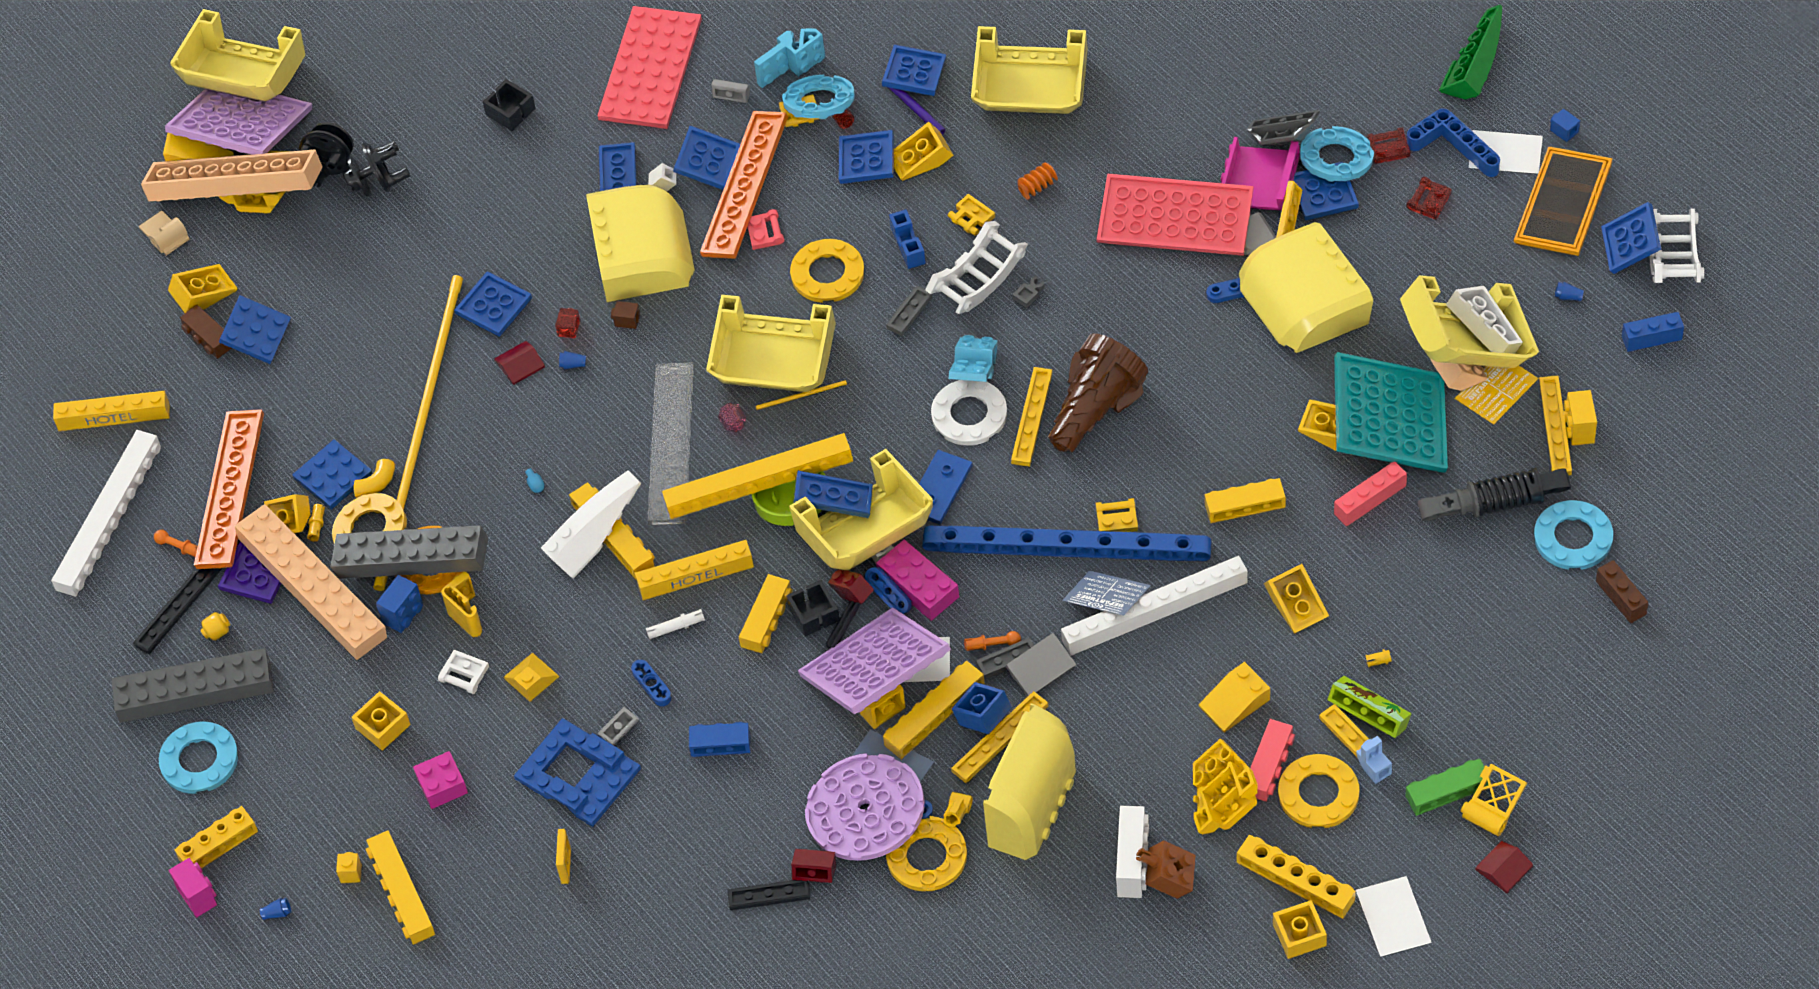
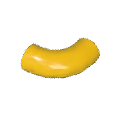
(377, 481)

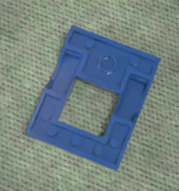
(597, 787)

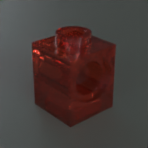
(567, 323)

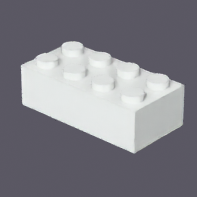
(1131, 837)

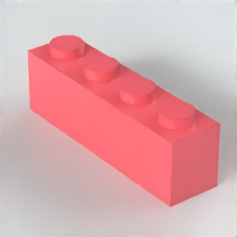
(1370, 493)
(1270, 756)

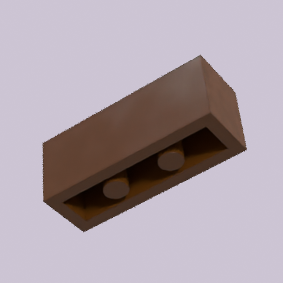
(204, 331)
(1622, 591)

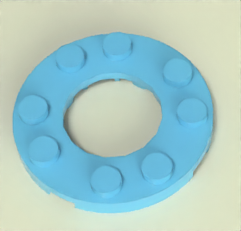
(795, 91)
(1337, 135)
(1573, 558)
(198, 781)

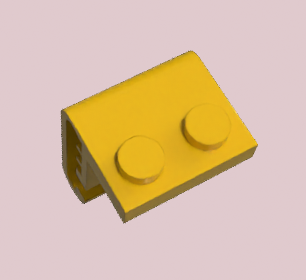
(456, 600)

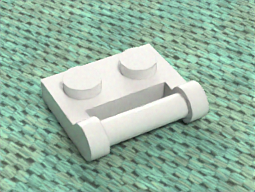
(466, 666)

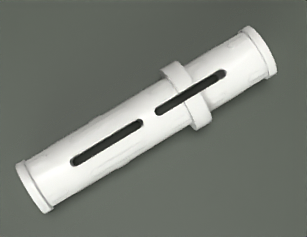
(675, 624)

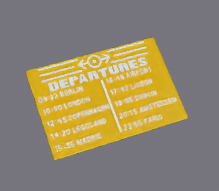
(1498, 393)

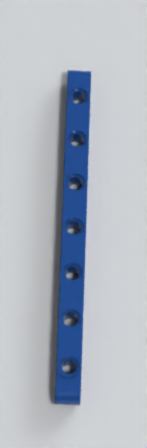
(1081, 543)

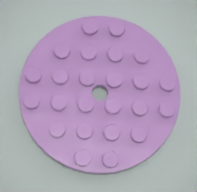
(858, 833)

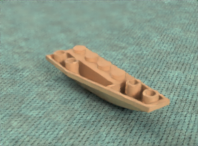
(1460, 375)

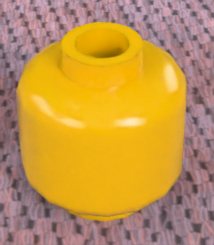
(215, 626)

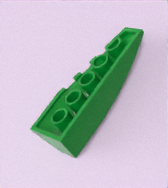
(1471, 70)

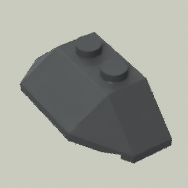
(1283, 128)

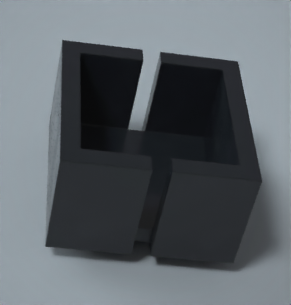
(512, 105)
(815, 611)

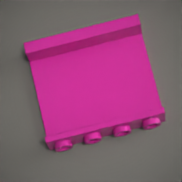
(1264, 170)

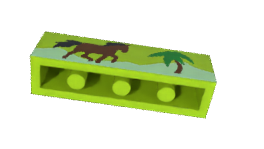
(1369, 706)

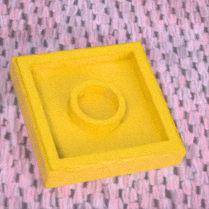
(563, 856)

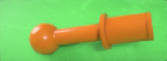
(162, 537)
(981, 642)

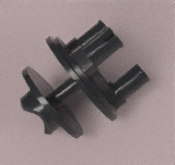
(332, 147)
(376, 158)

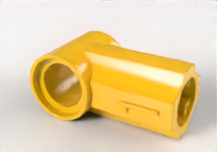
(957, 807)

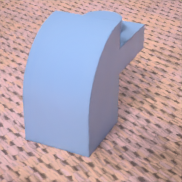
(1373, 760)

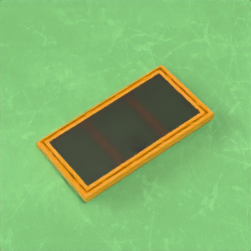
(1563, 201)

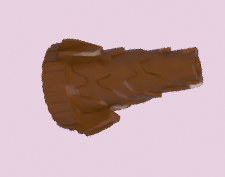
(1099, 378)

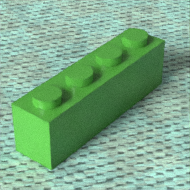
(1445, 787)

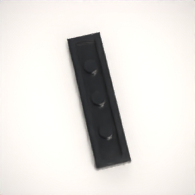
(768, 894)

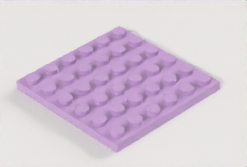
(238, 121)
(874, 660)

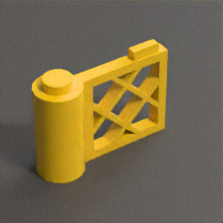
(1483, 813)

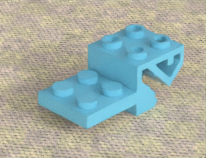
(790, 55)
(974, 359)

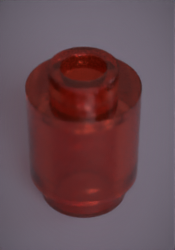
(844, 119)

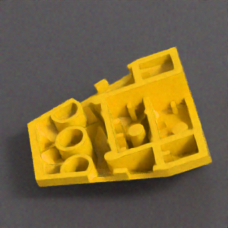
(255, 202)
(1223, 788)

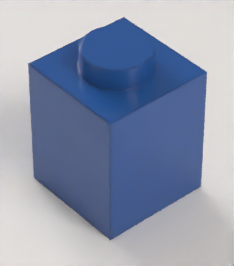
(1564, 125)

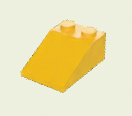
(921, 152)
(201, 287)
(1320, 423)
(1296, 598)
(1235, 697)

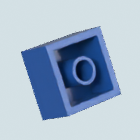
(399, 604)
(981, 708)

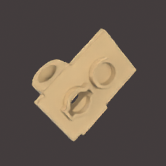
(164, 232)

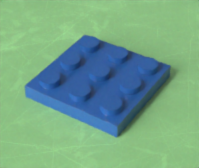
(914, 70)
(866, 156)
(706, 157)
(1324, 197)
(1631, 237)
(493, 304)
(254, 329)
(331, 474)

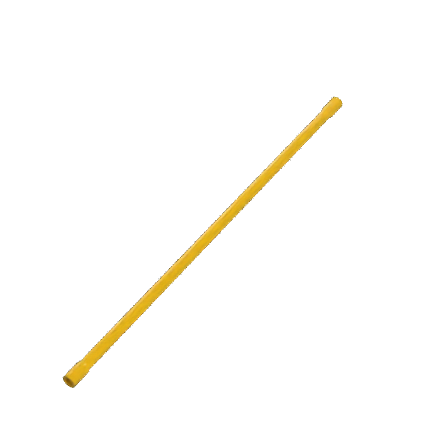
(454, 290)

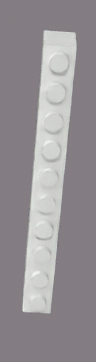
(106, 513)
(1155, 605)

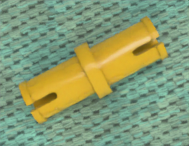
(316, 522)

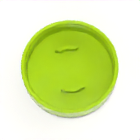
(774, 503)

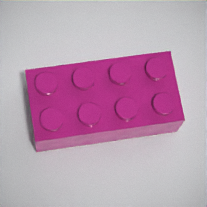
(919, 579)

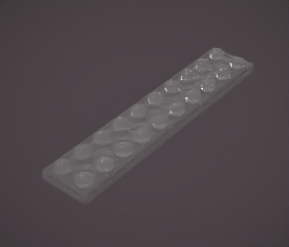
(670, 437)

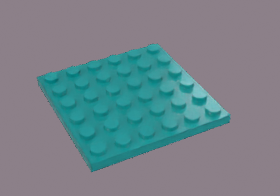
(1390, 412)

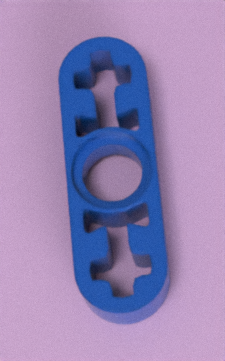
(651, 690)

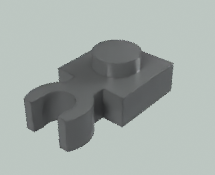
(1029, 293)

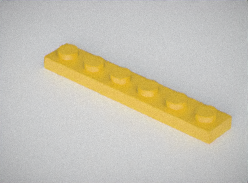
(1031, 416)
(1555, 423)
(996, 741)

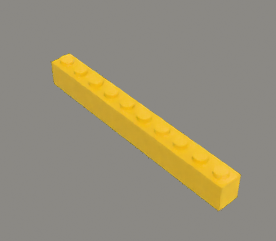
(757, 476)

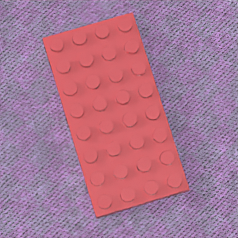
(649, 67)
(1175, 214)

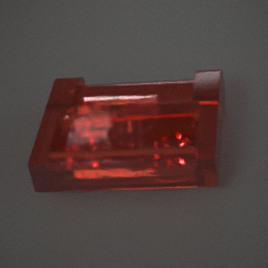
(1389, 150)
(1434, 201)

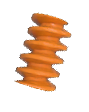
(1036, 179)

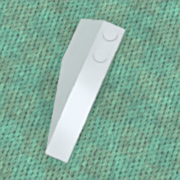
(587, 528)

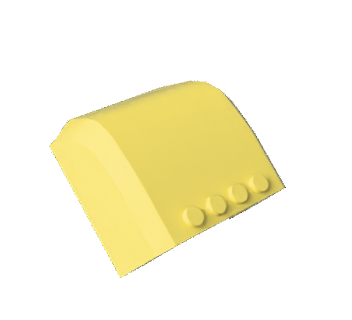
(235, 66)
(1029, 76)
(639, 241)
(1305, 288)
(1450, 340)
(770, 349)
(848, 540)
(1029, 784)

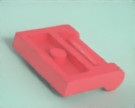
(758, 231)

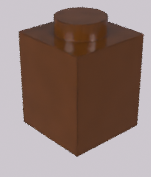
(626, 314)

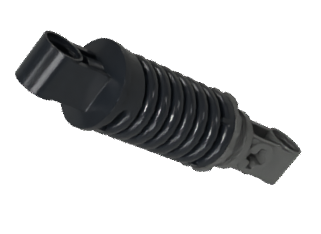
(1496, 493)

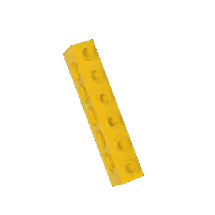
(1283, 876)

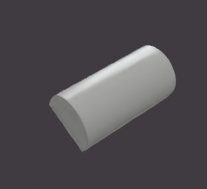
(730, 90)
(618, 726)

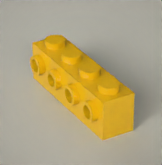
(218, 838)

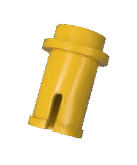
(1380, 658)

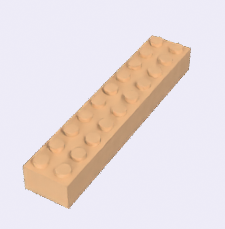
(232, 175)
(311, 582)

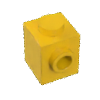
(349, 867)

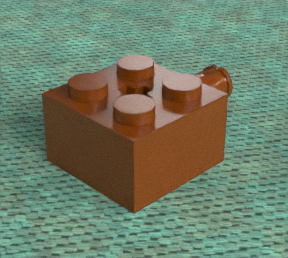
(1168, 868)

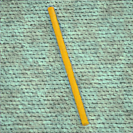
(800, 395)

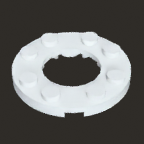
(970, 434)

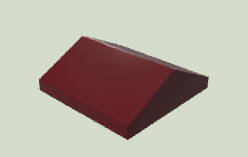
(520, 362)
(1504, 866)

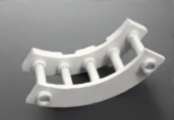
(1663, 270)
(940, 281)

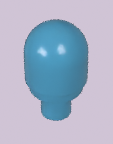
(534, 481)

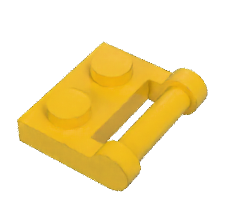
(1117, 521)

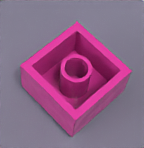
(440, 780)
(193, 886)

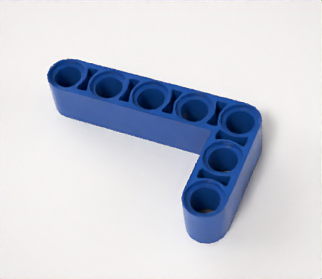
(1459, 135)

